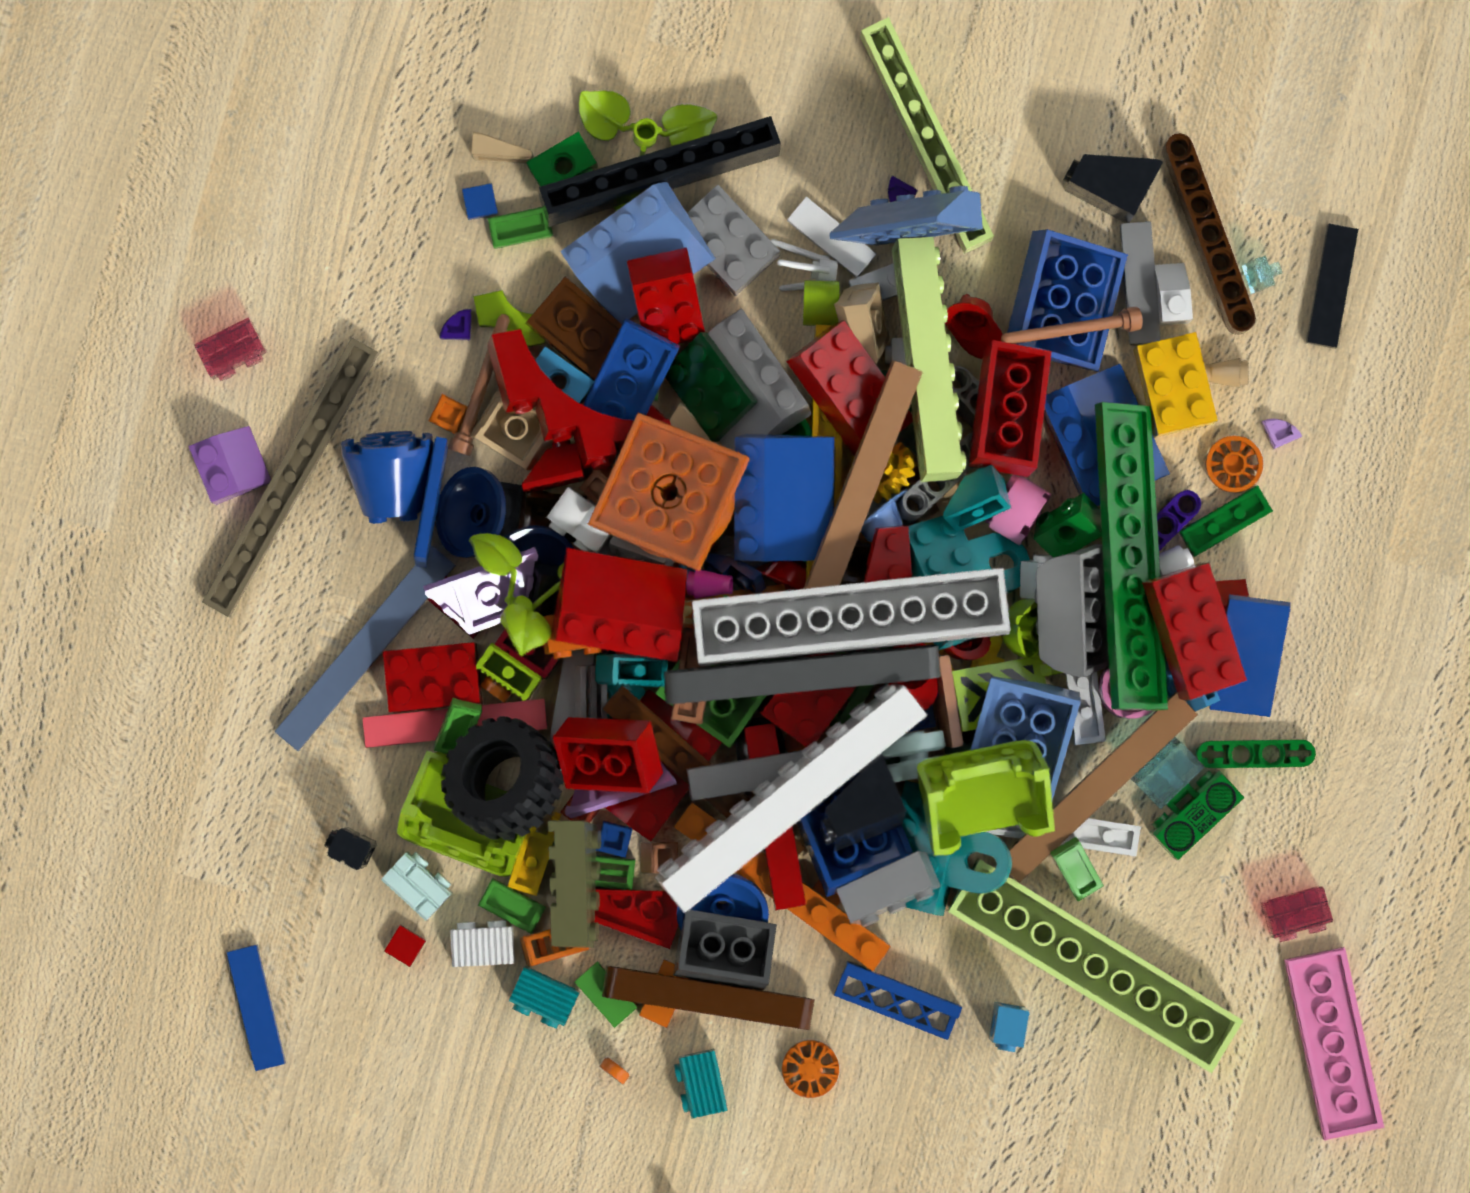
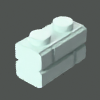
(417, 884)

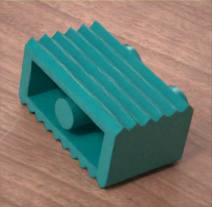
(629, 670)
(544, 997)
(701, 1083)

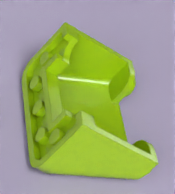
(985, 793)
(432, 825)

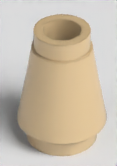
(1228, 372)

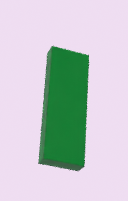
(1225, 521)

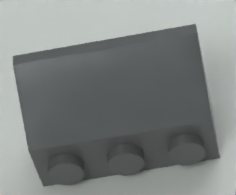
(725, 950)

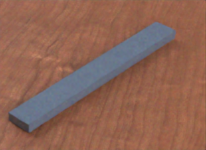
(362, 651)

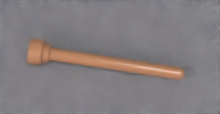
(1129, 320)
(462, 441)

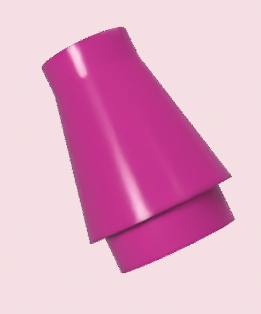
(708, 584)

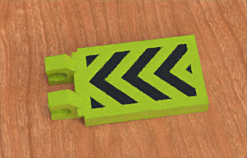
(973, 682)

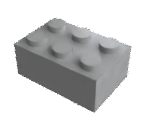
(734, 240)

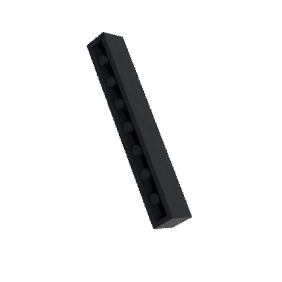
(675, 165)

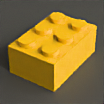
(1175, 384)

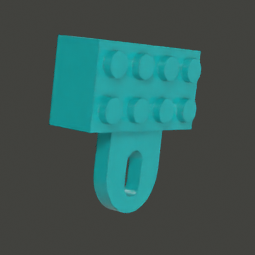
(942, 550)
(952, 869)

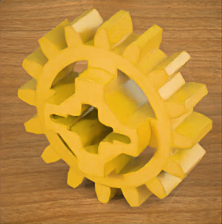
(896, 472)

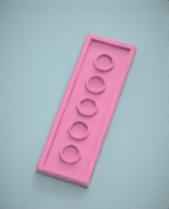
(1334, 1043)

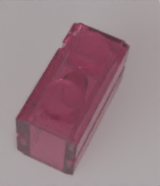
(231, 349)
(1297, 913)

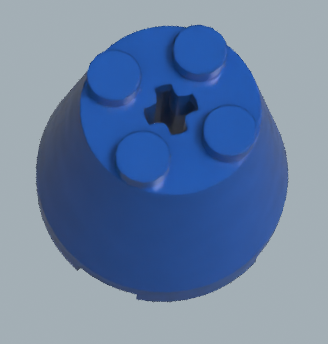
(389, 473)

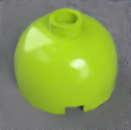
(1023, 636)

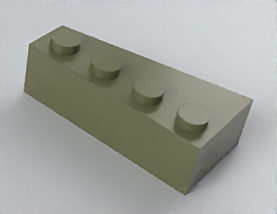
(574, 883)

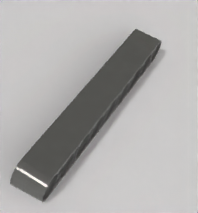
(801, 674)

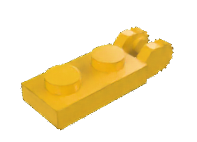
(532, 860)

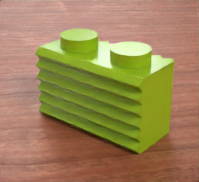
(509, 672)

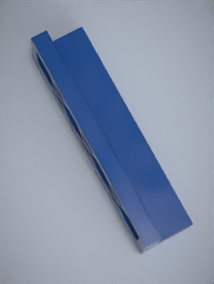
(903, 990)

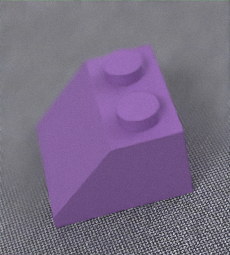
(230, 464)

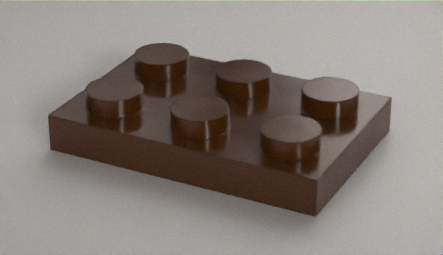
(576, 327)

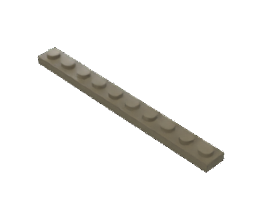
(290, 477)

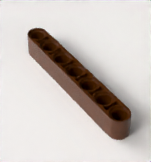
(1210, 219)
(708, 998)

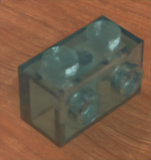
(1167, 773)

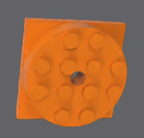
(649, 467)

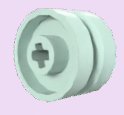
(912, 750)

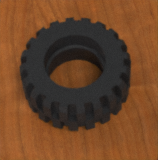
(477, 757)

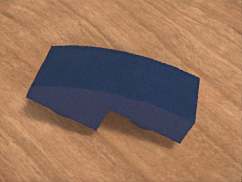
(743, 574)

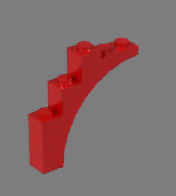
(560, 417)

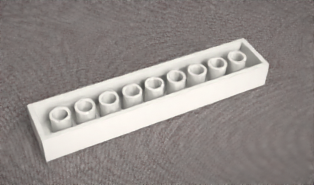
(851, 617)
(790, 795)

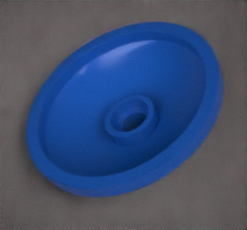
(742, 897)

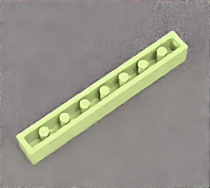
(919, 119)
(927, 350)

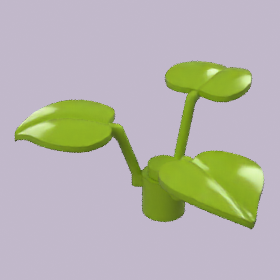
(608, 111)
(524, 626)

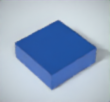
(480, 201)
(615, 839)

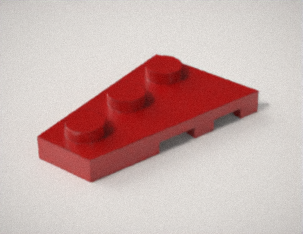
(889, 554)
(639, 914)

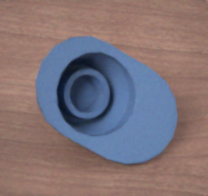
(885, 516)

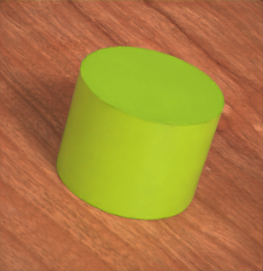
(819, 302)

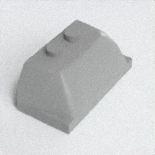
(1073, 612)

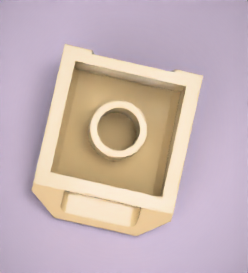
(864, 314)
(511, 434)

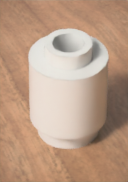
(1174, 560)

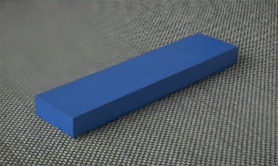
(256, 1007)

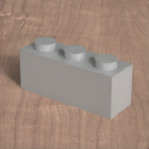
(889, 889)

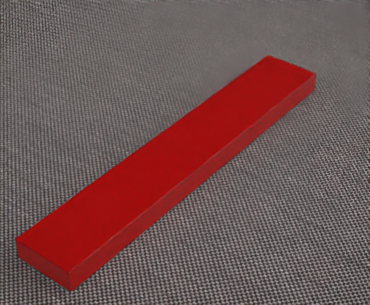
(782, 852)

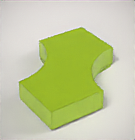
(493, 304)

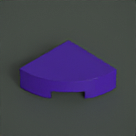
(897, 187)
(458, 326)

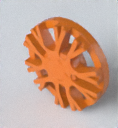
(1234, 464)
(810, 1069)

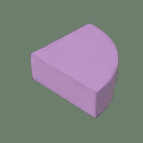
(1280, 432)

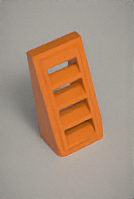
(529, 954)

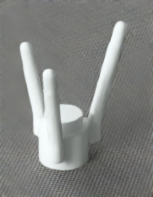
(821, 269)

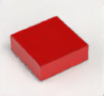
(405, 945)

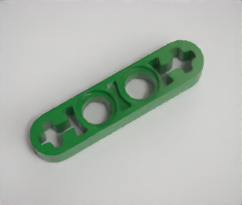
(1255, 756)

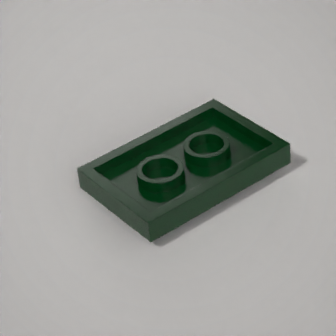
(709, 387)

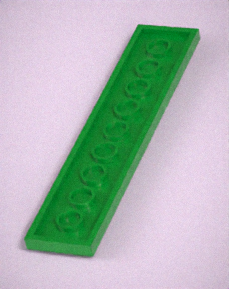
(1130, 555)

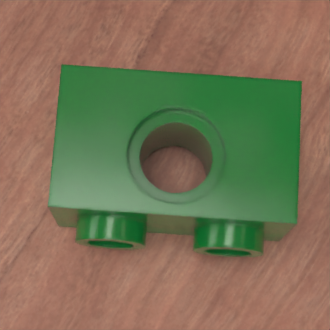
(570, 149)
(1069, 526)

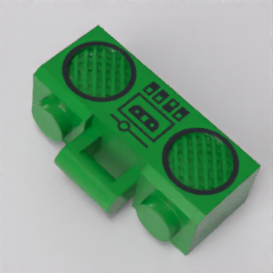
(1207, 807)

